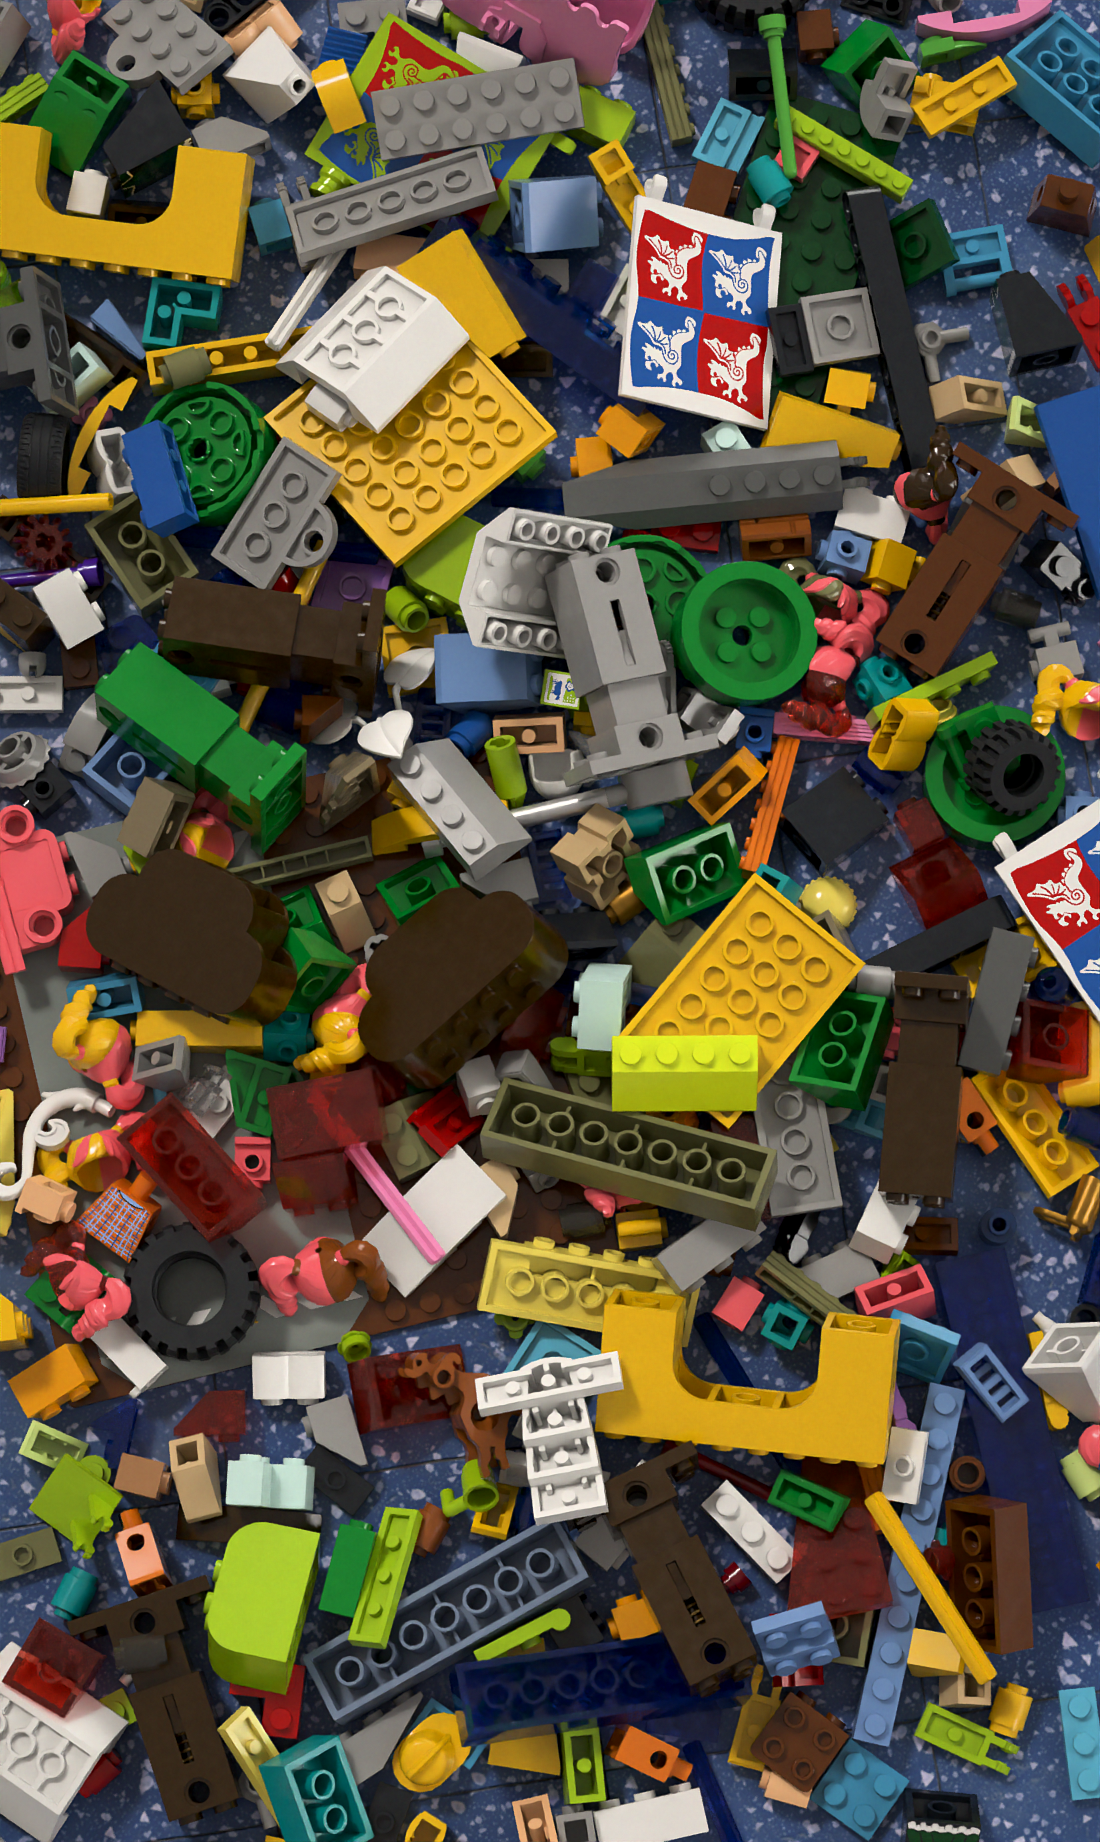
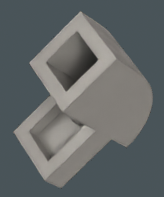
(883, 100)
(701, 713)
(83, 738)

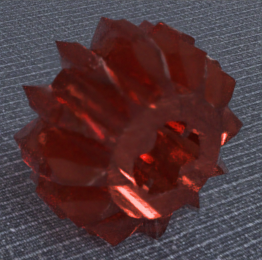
(40, 555)

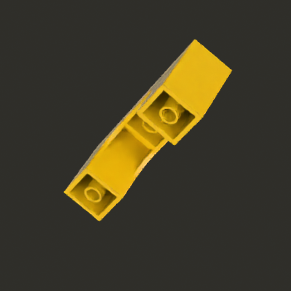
(193, 239)
(835, 1418)

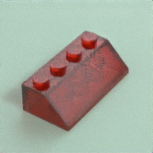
(192, 1169)

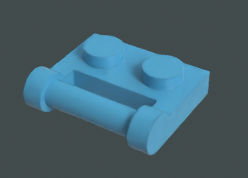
(977, 248)

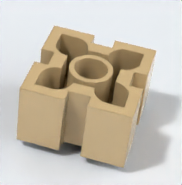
(596, 856)

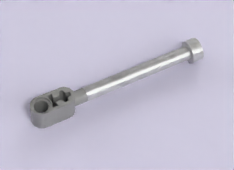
(637, 790)

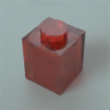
(917, 824)

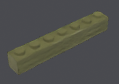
(666, 80)
(306, 862)
(799, 1289)

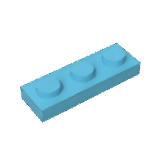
(1081, 1741)

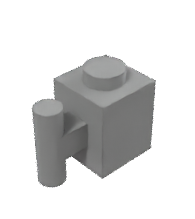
(1053, 650)

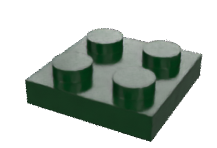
(922, 243)

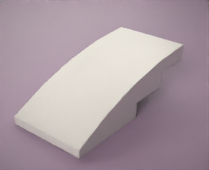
(449, 1203)

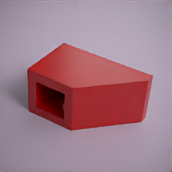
(76, 951)

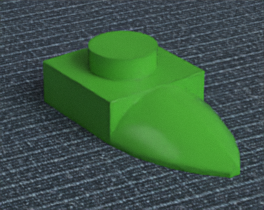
(940, 50)

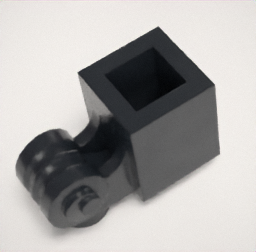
(1058, 569)

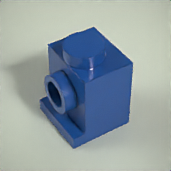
(755, 719)

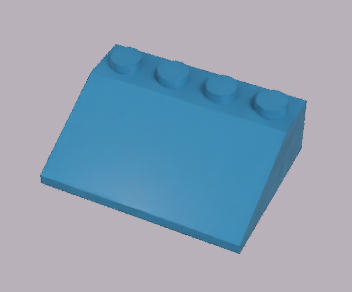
(1060, 83)

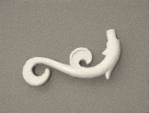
(55, 1139)

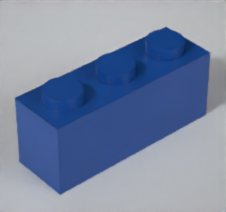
(159, 479)

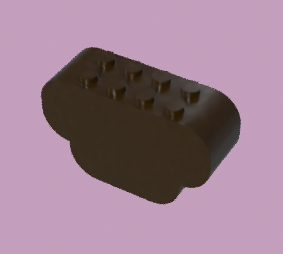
(197, 937)
(456, 981)

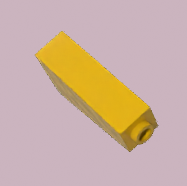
(465, 288)
(804, 421)
(201, 1032)
(530, 1753)

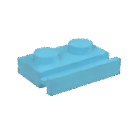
(728, 136)

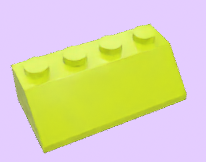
(684, 1073)

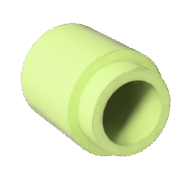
(1081, 1476)

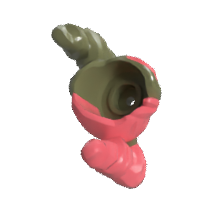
(837, 600)

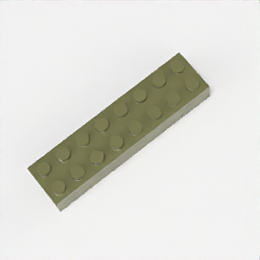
(629, 1154)

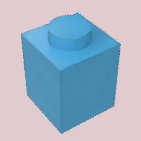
(270, 226)

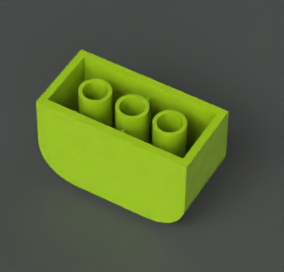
(440, 569)
(261, 1604)

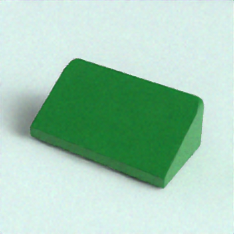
(808, 1499)

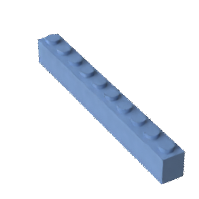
(896, 1623)

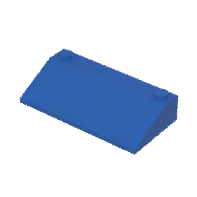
(1073, 443)

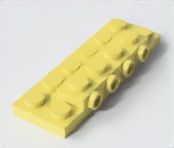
(566, 1283)

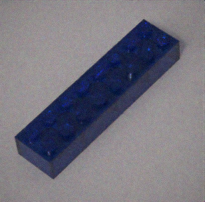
(548, 313)
(577, 1690)

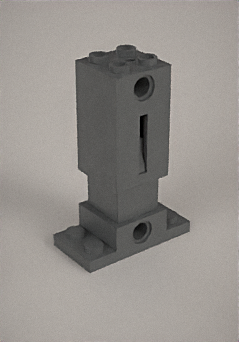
(37, 344)

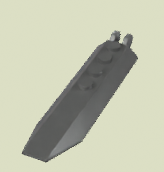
(714, 486)

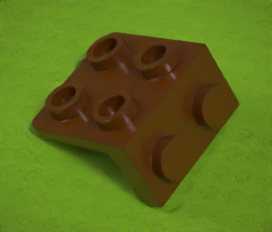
(799, 1741)

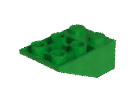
(80, 111)

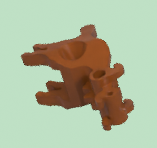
(481, 1436)

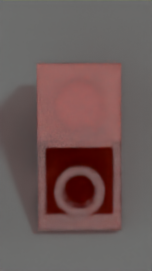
(217, 1415)

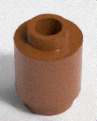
(431, 1531)

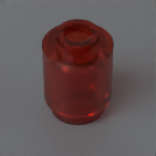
(390, 1083)

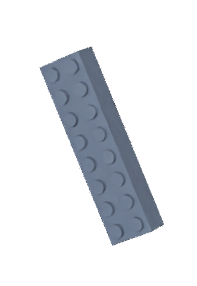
(452, 1620)

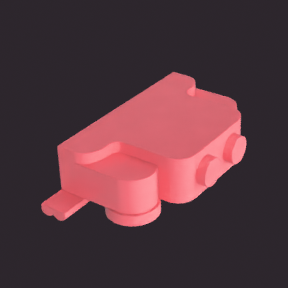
(32, 887)

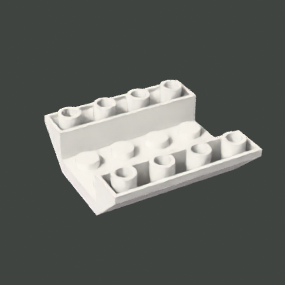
(377, 346)
(505, 582)
(46, 1755)

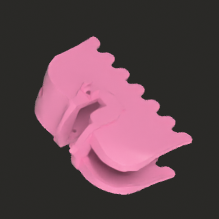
(563, 29)

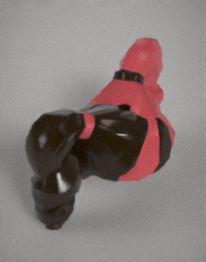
(930, 489)

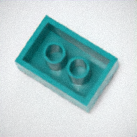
(316, 1793)

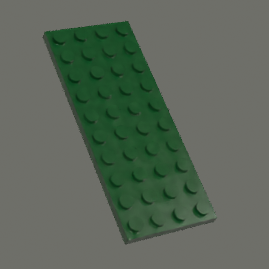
(813, 225)

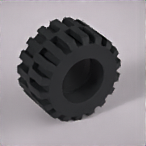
(1028, 783)

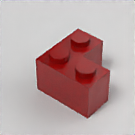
(281, 1712)

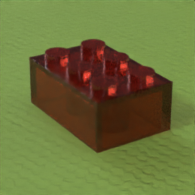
(327, 1115)

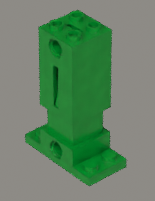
(203, 743)

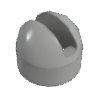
(32, 662)

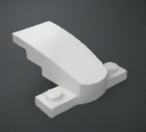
(557, 1429)

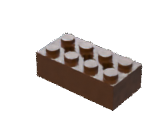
(991, 1570)

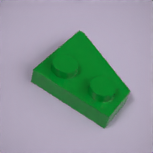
(248, 1089)

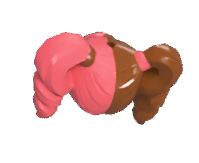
(324, 1274)

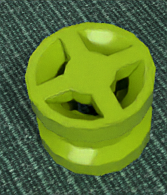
(329, 181)

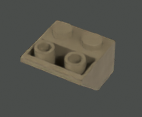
(156, 816)

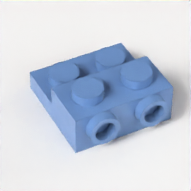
(796, 1639)

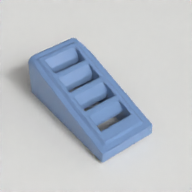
(112, 327)
(971, 1357)

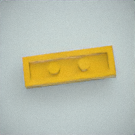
(964, 97)

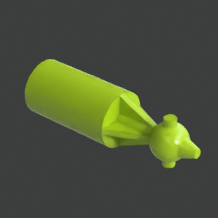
(506, 770)

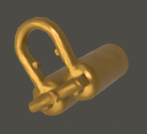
(1082, 1211)

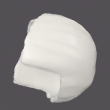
(547, 772)

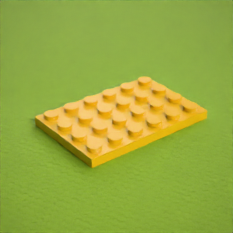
(752, 973)

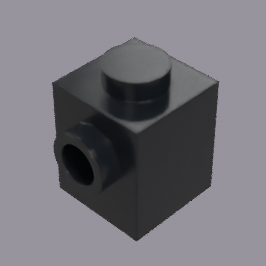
(46, 792)

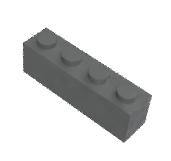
(996, 1001)

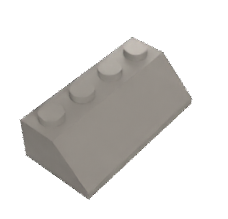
(458, 806)

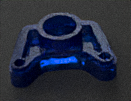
(123, 636)

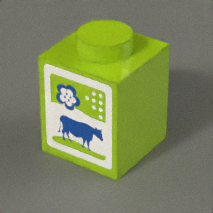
(559, 692)

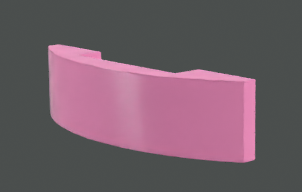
(986, 29)

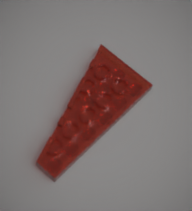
(840, 1565)

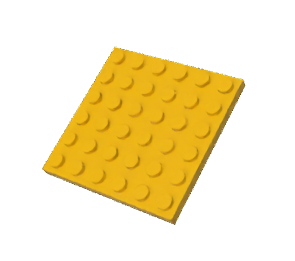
(431, 459)

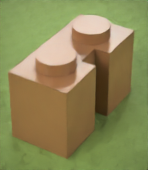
(143, 1477)

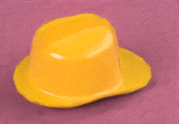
(429, 1753)

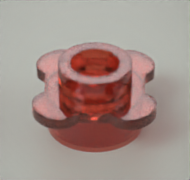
(940, 1559)

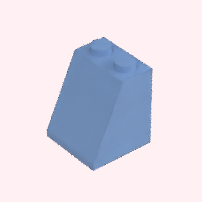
(555, 213)
(484, 677)

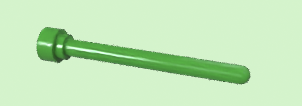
(773, 29)

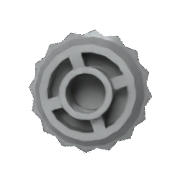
(22, 758)

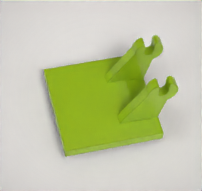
(77, 1504)

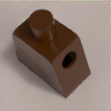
(1063, 205)

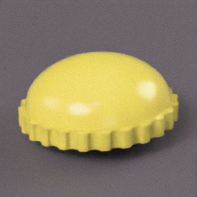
(832, 895)

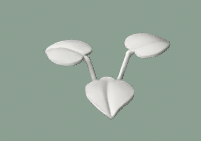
(390, 733)

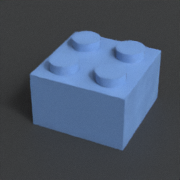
(119, 771)

